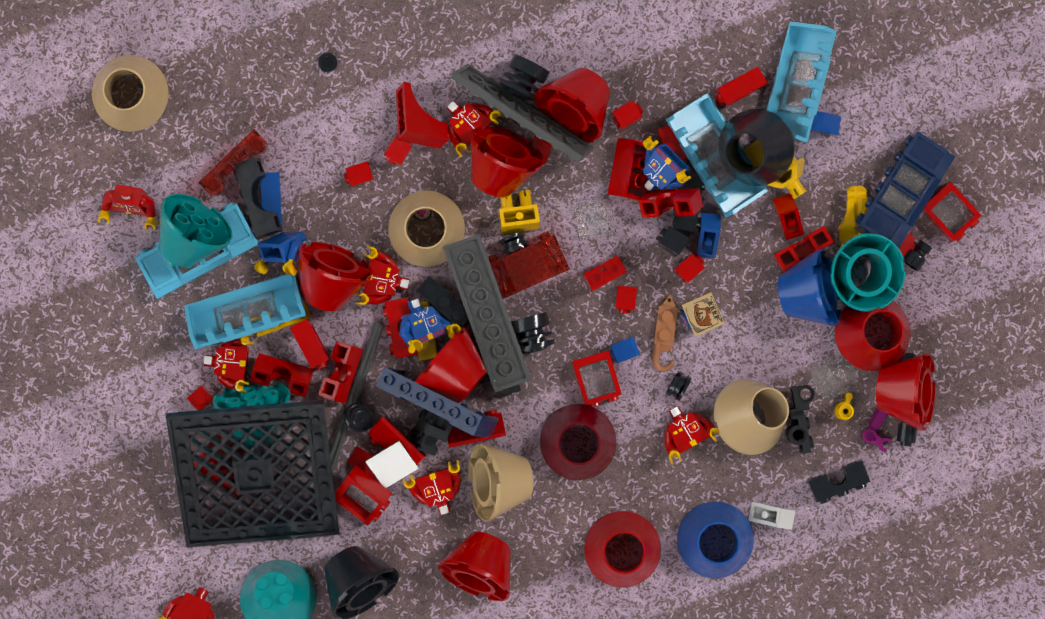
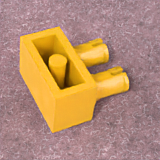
(518, 218)

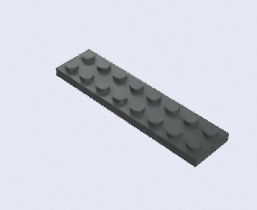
(522, 112)
(487, 313)

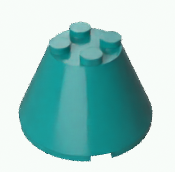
(190, 230)
(255, 396)
(278, 592)

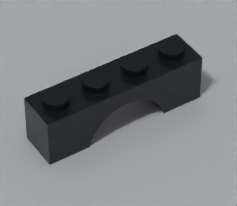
(250, 174)

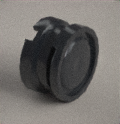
(514, 244)
(676, 385)
(358, 417)

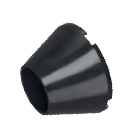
(773, 135)
(356, 581)

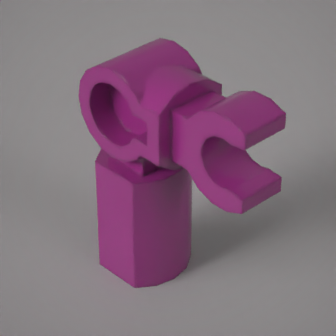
(870, 435)

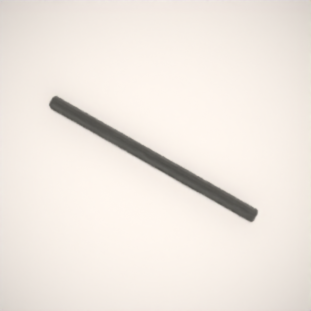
(355, 390)

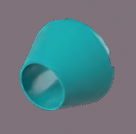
(885, 275)

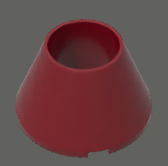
(573, 415)

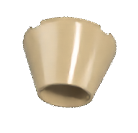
(149, 107)
(401, 216)
(737, 420)
(499, 480)

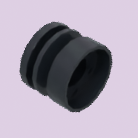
(524, 77)
(532, 332)

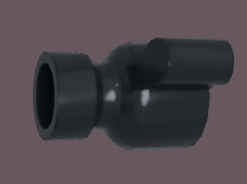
(916, 258)

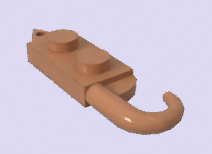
(664, 333)

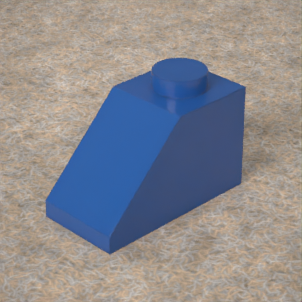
(826, 123)
(708, 235)
(624, 350)

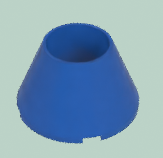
(808, 290)
(697, 521)

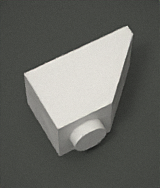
(771, 515)

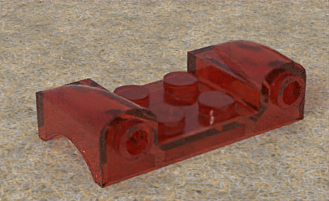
(213, 181)
(528, 265)

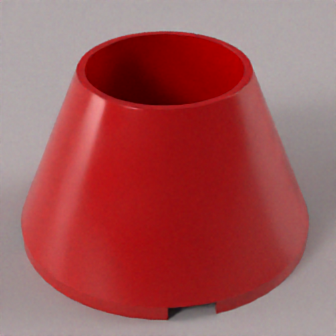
(576, 102)
(502, 160)
(330, 275)
(854, 346)
(454, 369)
(908, 391)
(608, 527)
(480, 566)

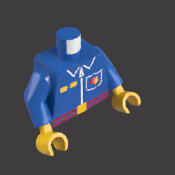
(663, 167)
(280, 248)
(424, 325)

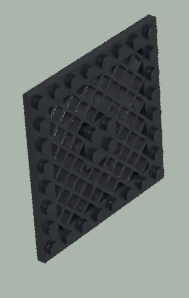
(253, 473)

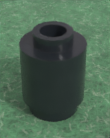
(906, 434)

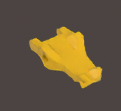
(855, 205)

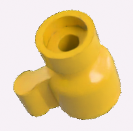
(844, 410)

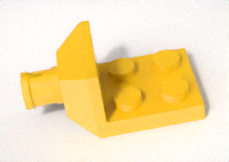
(790, 179)

